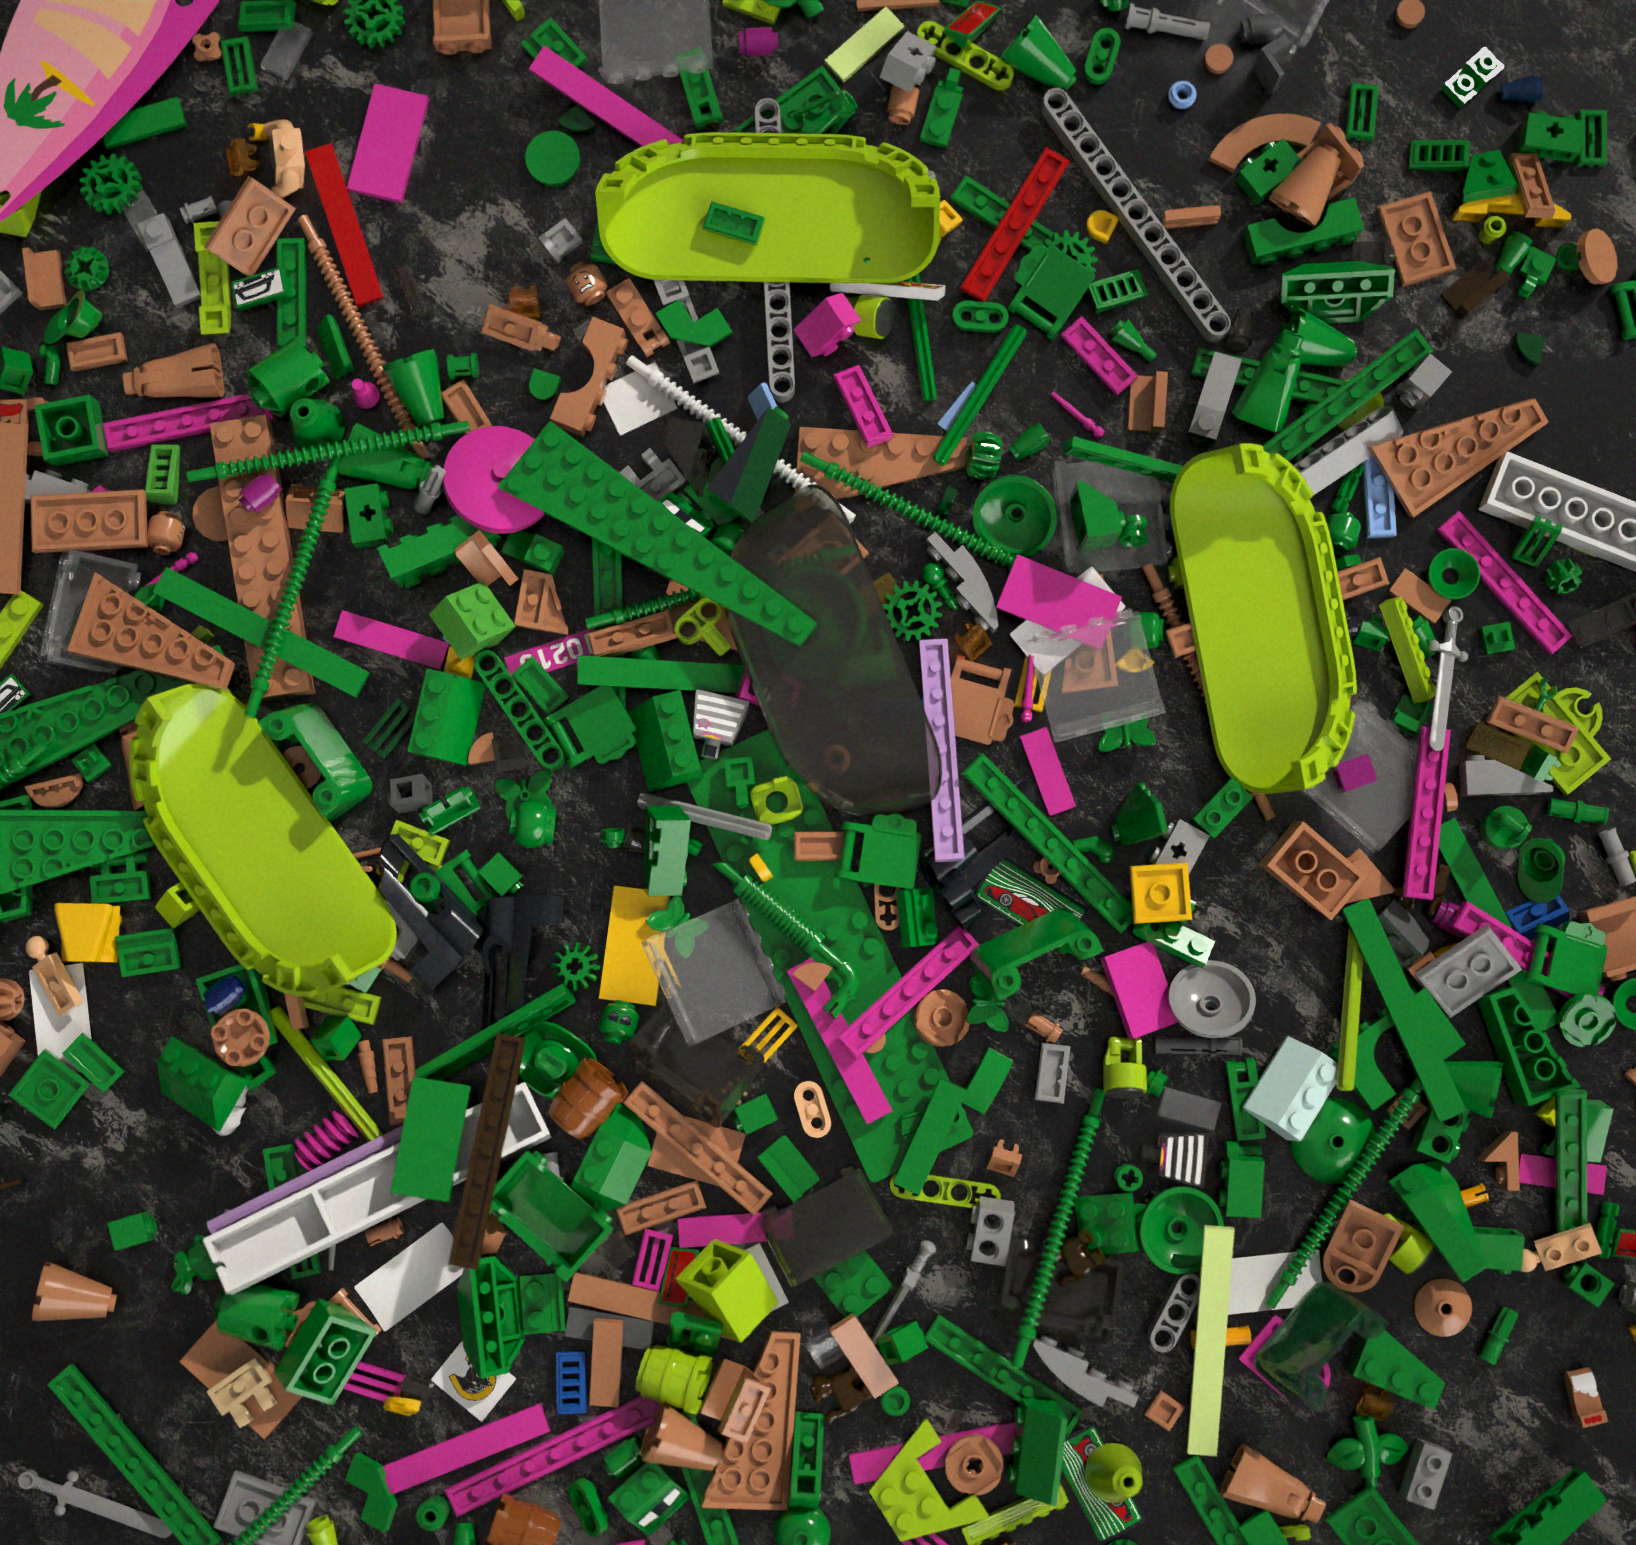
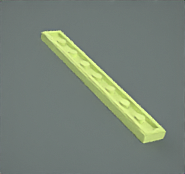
(1210, 1340)

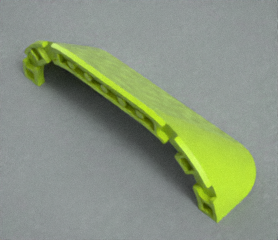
(821, 199)
(1264, 617)
(254, 845)

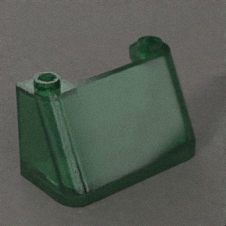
(1310, 1339)

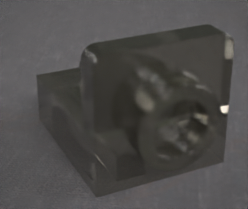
(1373, 252)

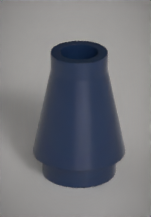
(1524, 89)

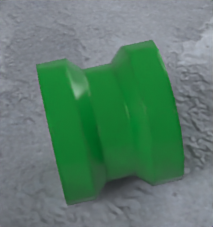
(1134, 533)

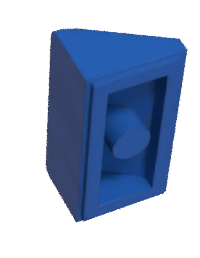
(1526, 916)

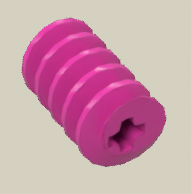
(324, 1141)

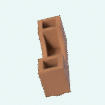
(576, 409)

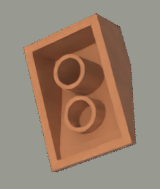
(1312, 869)

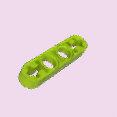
(962, 59)
(944, 1193)

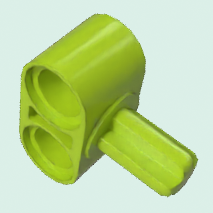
(704, 627)

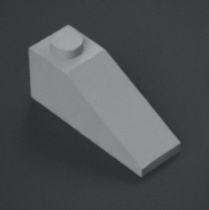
(1215, 396)
(1493, 778)

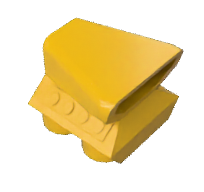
(88, 931)

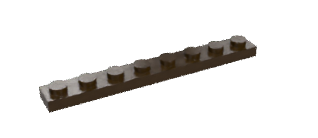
(487, 1152)

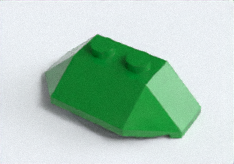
(1337, 289)
(613, 1161)
(490, 1317)

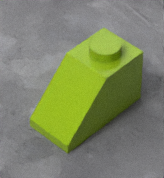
(177, 905)

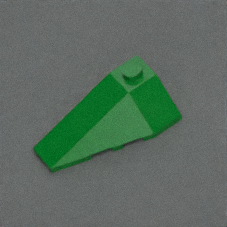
(1139, 817)
(1439, 1211)

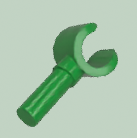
(1545, 694)

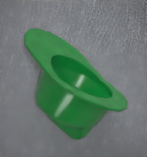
(74, 319)
(1541, 869)

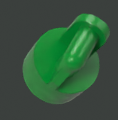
(1504, 828)

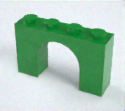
(1369, 1082)

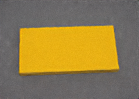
(626, 967)

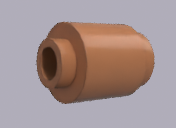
(902, 105)

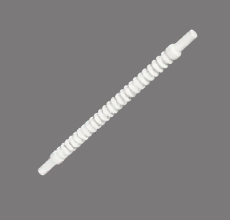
(656, 379)

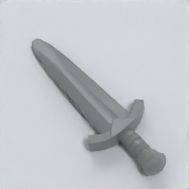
(910, 1278)

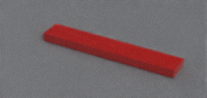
(344, 225)
(1014, 225)

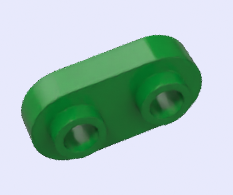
(1100, 57)
(980, 316)
(588, 1507)

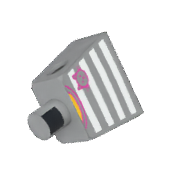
(717, 721)

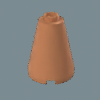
(1308, 185)
(70, 1296)
(679, 1442)

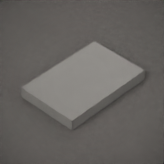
(1468, 971)
(249, 1497)

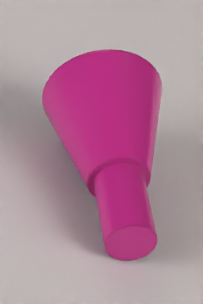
(364, 394)

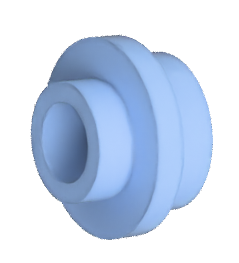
(1185, 87)

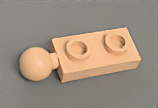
(53, 976)
(1562, 1249)

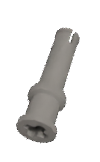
(1153, 20)

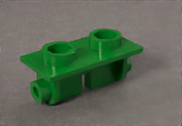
(461, 804)

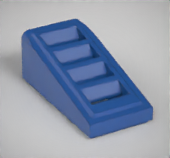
(571, 1408)

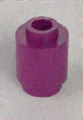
(758, 41)
(259, 493)
(1444, 915)

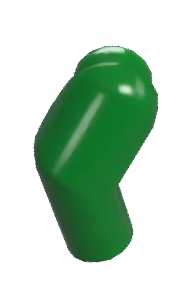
(52, 363)
(1096, 845)

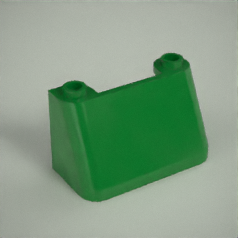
(345, 777)
(997, 959)
(549, 1214)

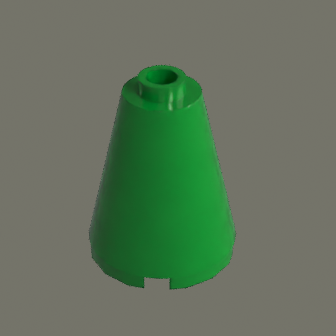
(1040, 56)
(1321, 342)
(418, 386)
(315, 423)
(1477, 1084)

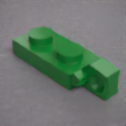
(943, 111)

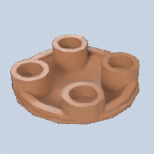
(240, 1037)

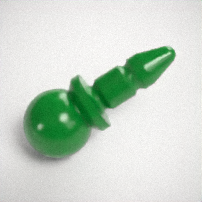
(934, 575)

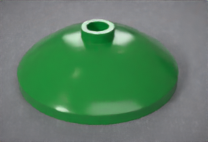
(1015, 533)
(1316, 1152)
(1179, 1250)

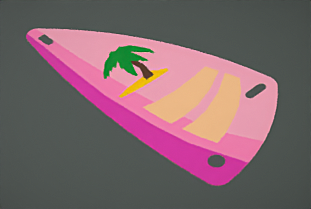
(74, 75)

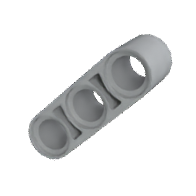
(1174, 1326)

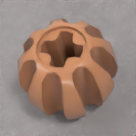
(10, 999)

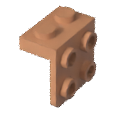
(1351, 159)

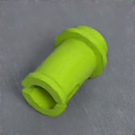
(1493, 228)

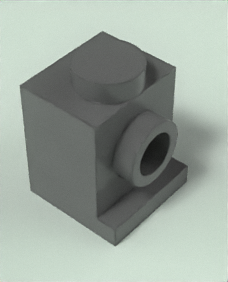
(403, 788)

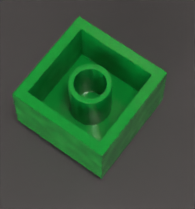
(71, 430)

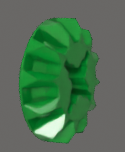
(82, 280)

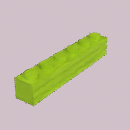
(1407, 649)
(1008, 1517)

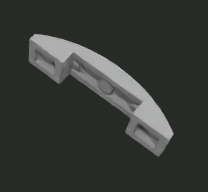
(697, 358)

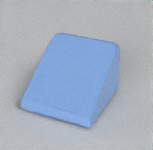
(761, 399)

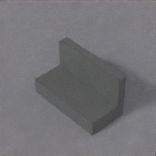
(1268, 61)
(1404, 933)

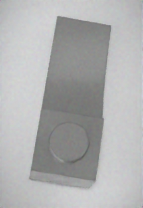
(170, 260)

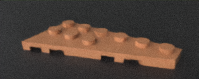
(1439, 459)
(885, 464)
(132, 635)
(759, 1471)

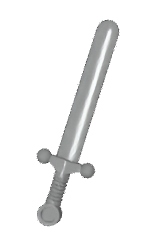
(1445, 674)
(93, 1503)

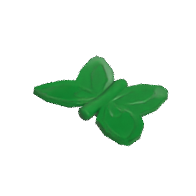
(1132, 731)
(514, 795)
(670, 918)
(984, 1011)

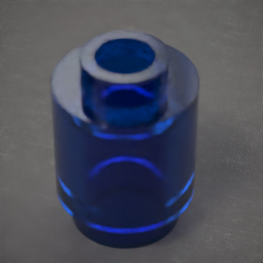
(224, 995)

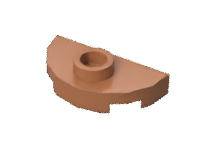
(56, 792)

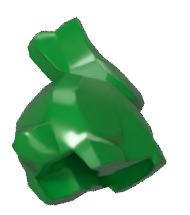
(194, 1262)

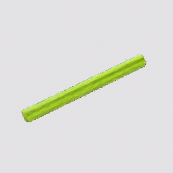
(1350, 1016)
(326, 1075)

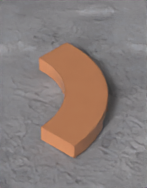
(1261, 131)

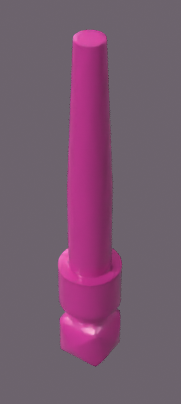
(1088, 423)
(180, 565)
(1027, 702)

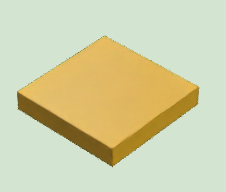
(1160, 893)

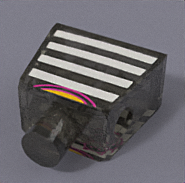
(1179, 1156)

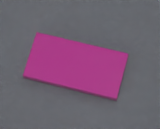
(388, 143)
(1053, 597)

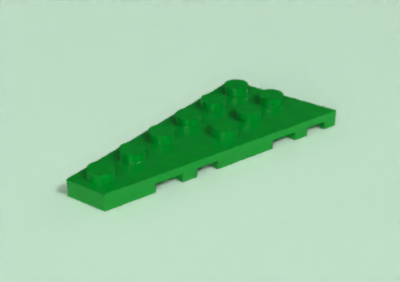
(58, 842)

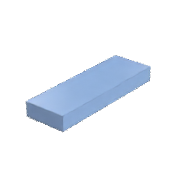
(1378, 502)

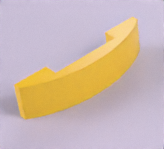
(1510, 204)

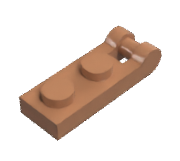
(637, 316)

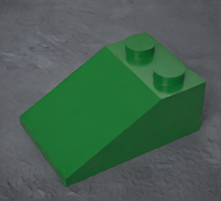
(254, 999)

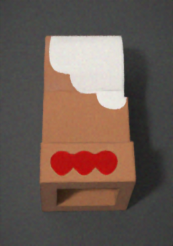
(1584, 1398)

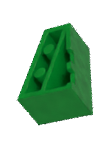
(1395, 1369)

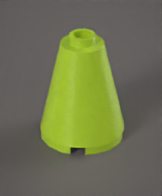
(1113, 1473)

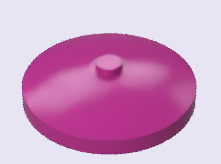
(475, 470)

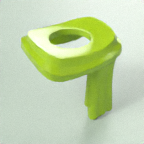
(783, 784)

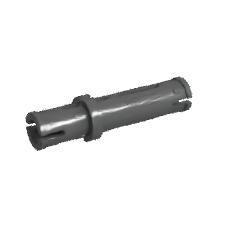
(1198, 1045)

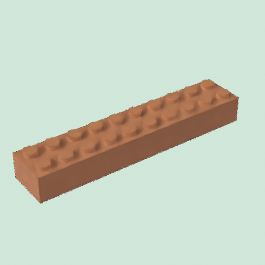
(259, 547)

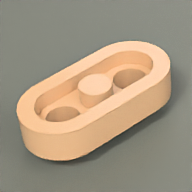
(811, 1109)

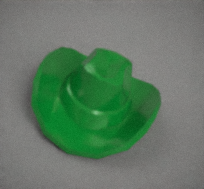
(551, 1057)

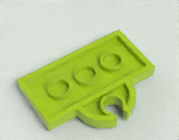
(1585, 753)

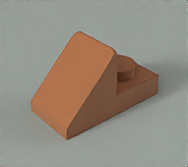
(1505, 1152)

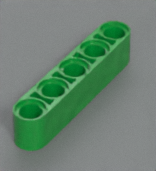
(510, 700)

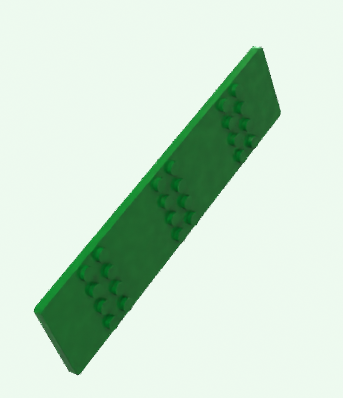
(906, 1064)

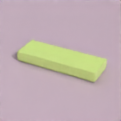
(864, 44)

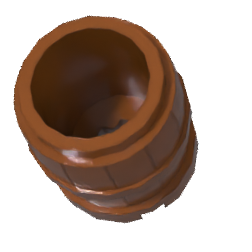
(586, 1099)
(522, 1524)

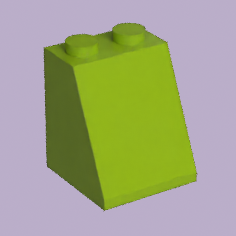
(728, 1288)

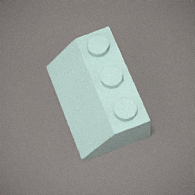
(1292, 1089)

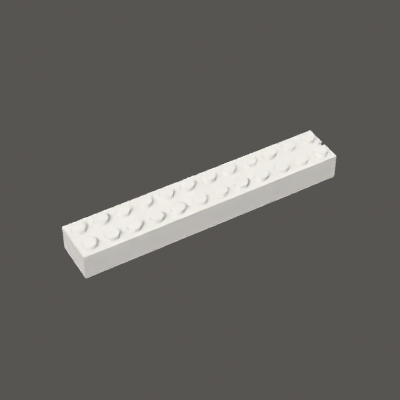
(345, 1205)

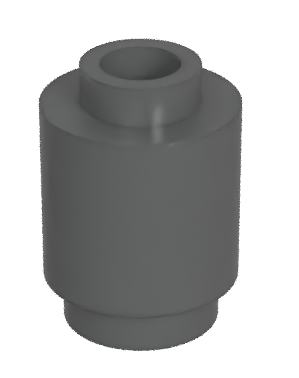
(1260, 29)

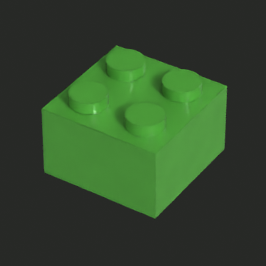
(472, 620)

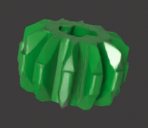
(983, 455)
(570, 958)

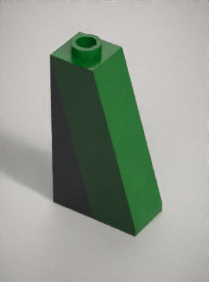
(749, 469)

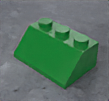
(1095, 518)
(446, 717)
(665, 741)
(199, 1082)
(324, 1352)
(1038, 1450)

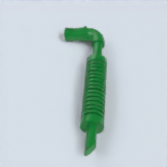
(798, 931)

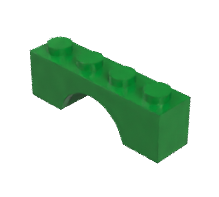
(1270, 241)

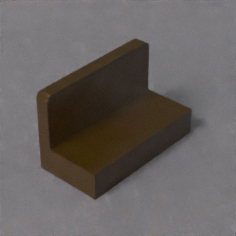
(1473, 288)

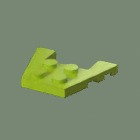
(910, 1497)

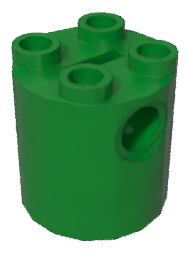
(285, 377)
(257, 1314)

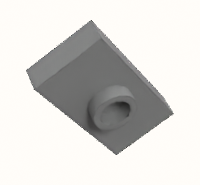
(1052, 1073)

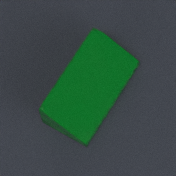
(334, 347)
(1261, 1530)

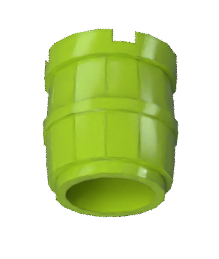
(674, 1377)

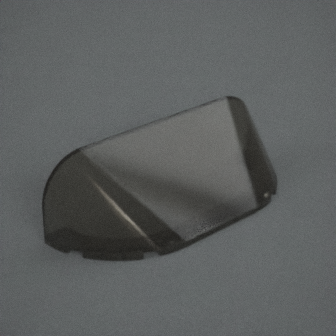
(845, 697)

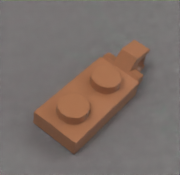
(518, 329)

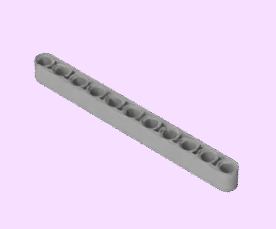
(1134, 202)
(777, 291)

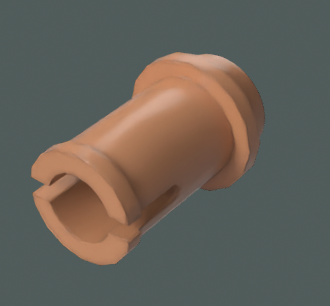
(1044, 1027)
(384, 1231)

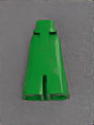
(1270, 390)
(391, 466)

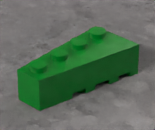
(428, 553)
(1527, 1057)
(1553, 1513)

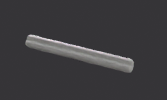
(711, 817)

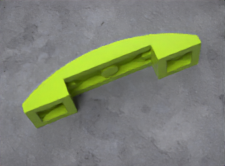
(214, 284)

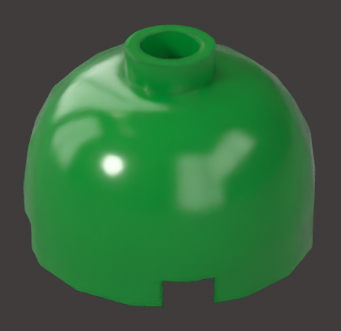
(801, 1527)

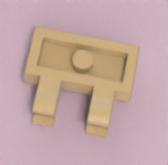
(241, 1385)

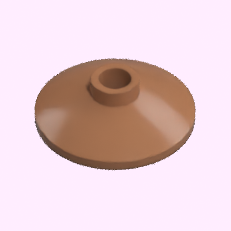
(1429, 1302)

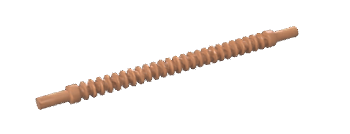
(317, 246)
(1161, 596)

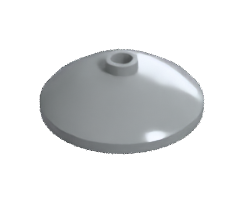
(1214, 986)

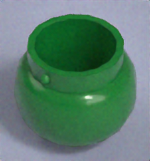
(532, 824)

